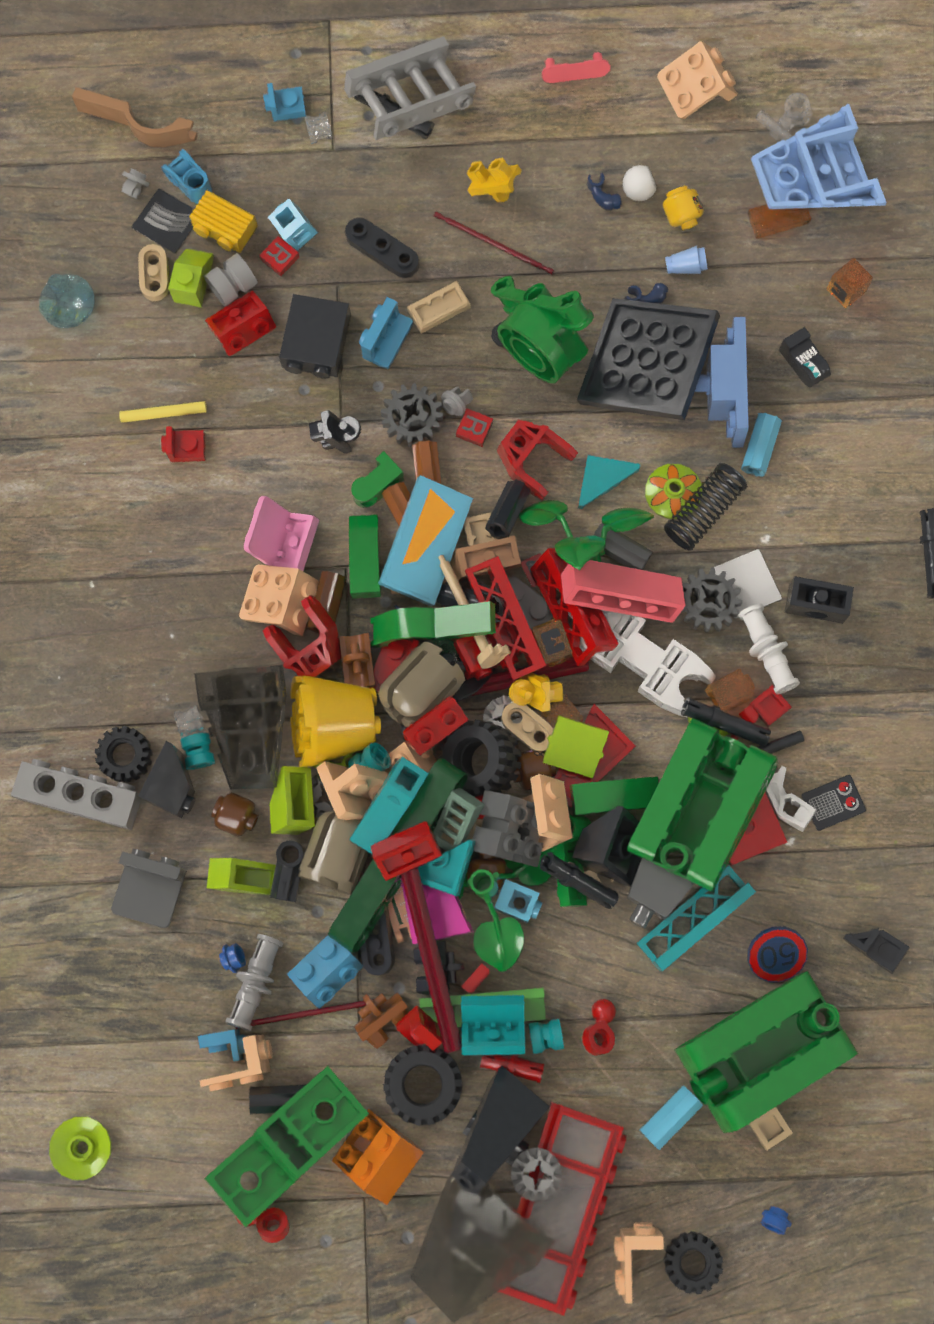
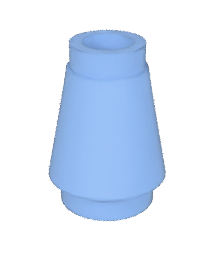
(687, 261)

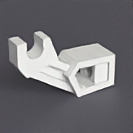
(778, 798)

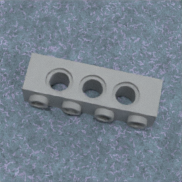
(30, 789)

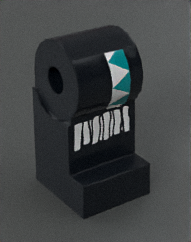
(804, 358)

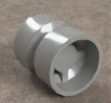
(232, 278)

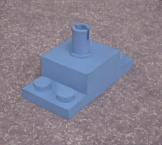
(727, 383)

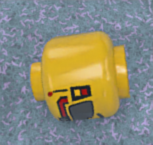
(683, 207)

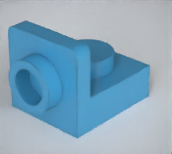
(284, 103)
(218, 1042)

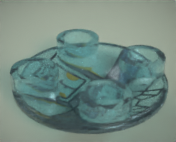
(66, 300)

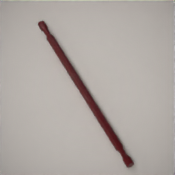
(492, 242)
(307, 1013)

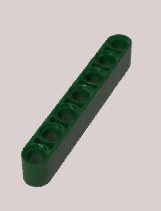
(374, 893)

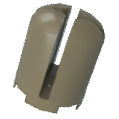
(419, 684)
(332, 857)

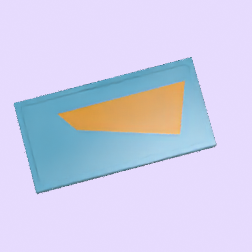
(425, 532)

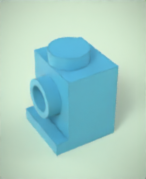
(292, 224)
(509, 893)

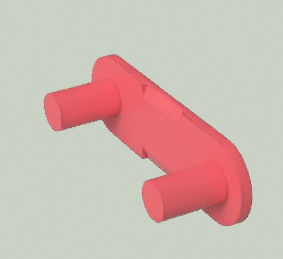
(576, 71)

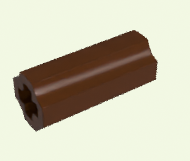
(329, 595)

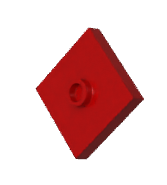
(761, 834)

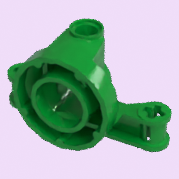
(542, 328)

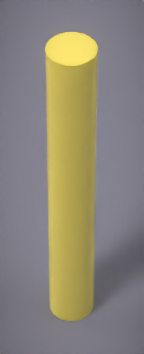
(163, 411)

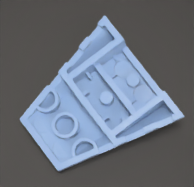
(817, 168)

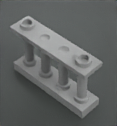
(402, 65)

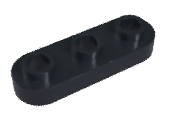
(389, 256)
(379, 944)

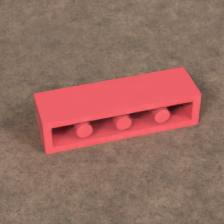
(624, 590)

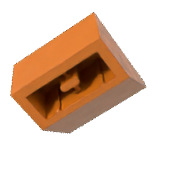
(377, 1157)

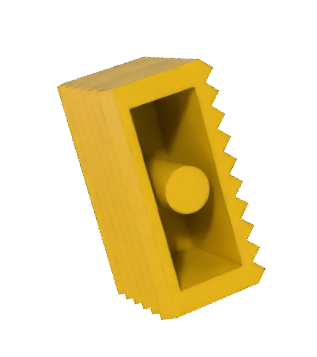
(223, 222)

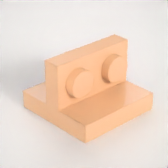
(350, 788)

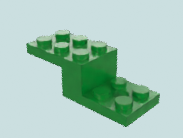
(286, 1146)

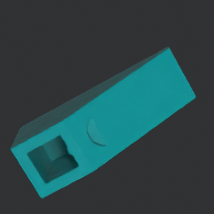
(389, 804)

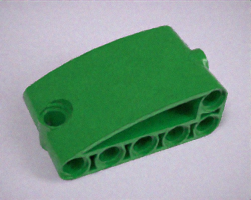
(701, 806)
(765, 1053)

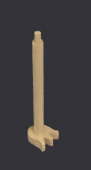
(489, 656)

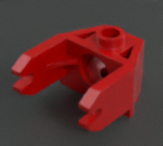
(528, 436)
(319, 653)

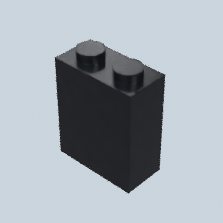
(315, 336)

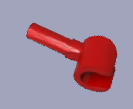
(748, 714)

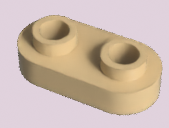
(153, 274)
(530, 724)

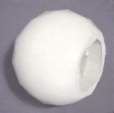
(639, 183)

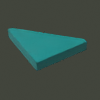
(602, 476)
(448, 870)

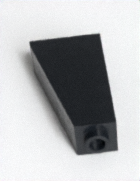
(500, 1125)

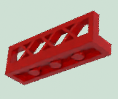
(513, 611)
(587, 621)

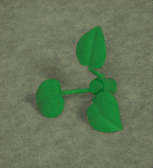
(579, 550)
(503, 940)

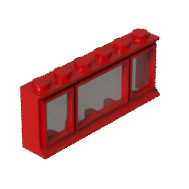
(586, 1156)

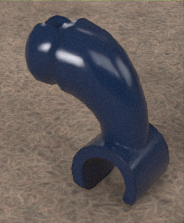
(603, 199)
(657, 295)

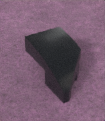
(879, 947)

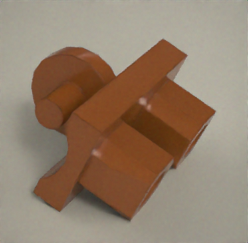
(357, 660)
(376, 1015)

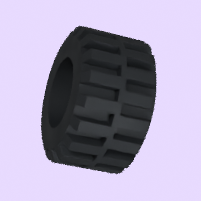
(501, 756)
(395, 1090)

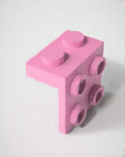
(280, 536)

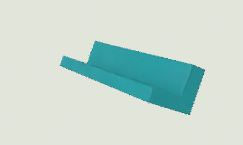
(702, 928)

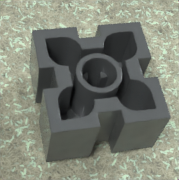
(508, 829)

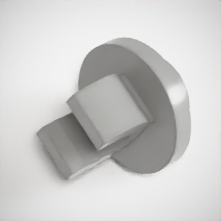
(134, 183)
(455, 401)

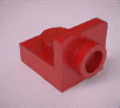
(183, 445)
(420, 1028)

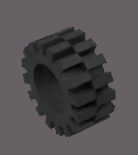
(114, 739)
(712, 1268)

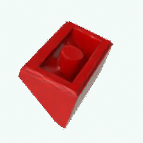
(405, 850)

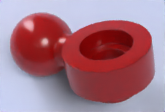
(603, 1012)
(266, 1220)

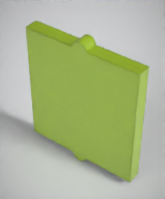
(575, 746)

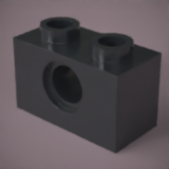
(819, 599)

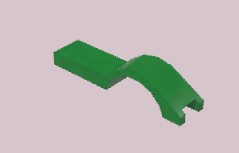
(433, 623)

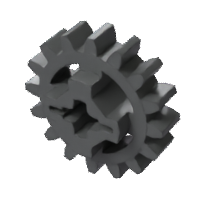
(422, 421)
(716, 609)

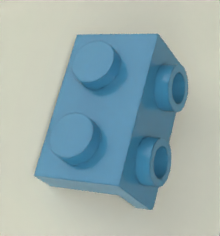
(385, 335)
(324, 971)

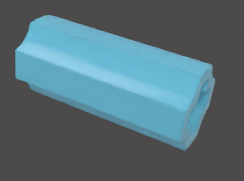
(761, 444)
(671, 1117)

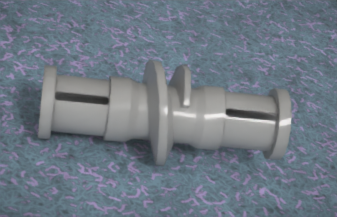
(254, 982)

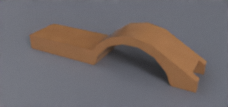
(121, 112)
(475, 554)

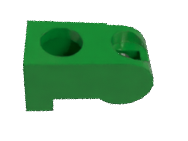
(369, 489)

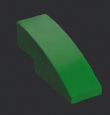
(364, 556)
(607, 795)

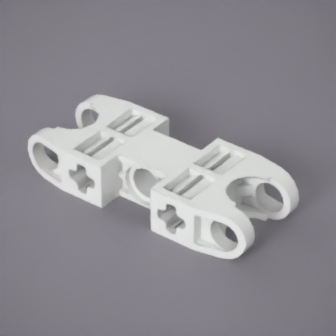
(652, 662)

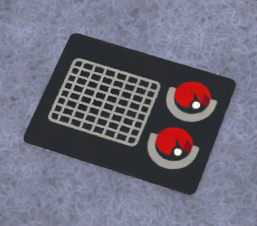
(834, 802)

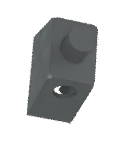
(655, 892)

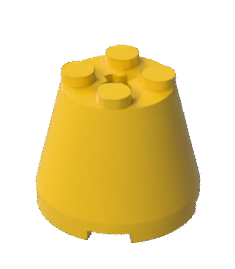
(331, 719)

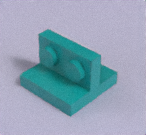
(493, 1025)

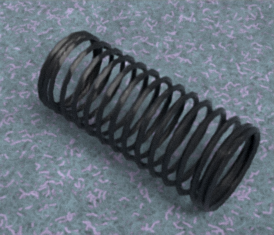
(669, 527)

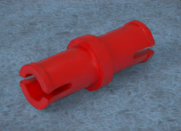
(515, 1065)

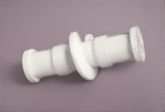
(768, 649)

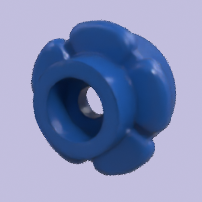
(232, 957)
(775, 1220)

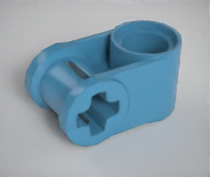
(185, 175)

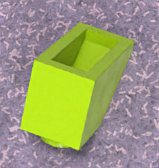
(187, 278)
(292, 802)
(240, 876)

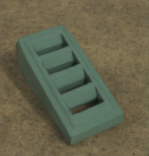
(473, 808)

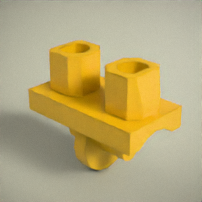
(493, 181)
(536, 691)

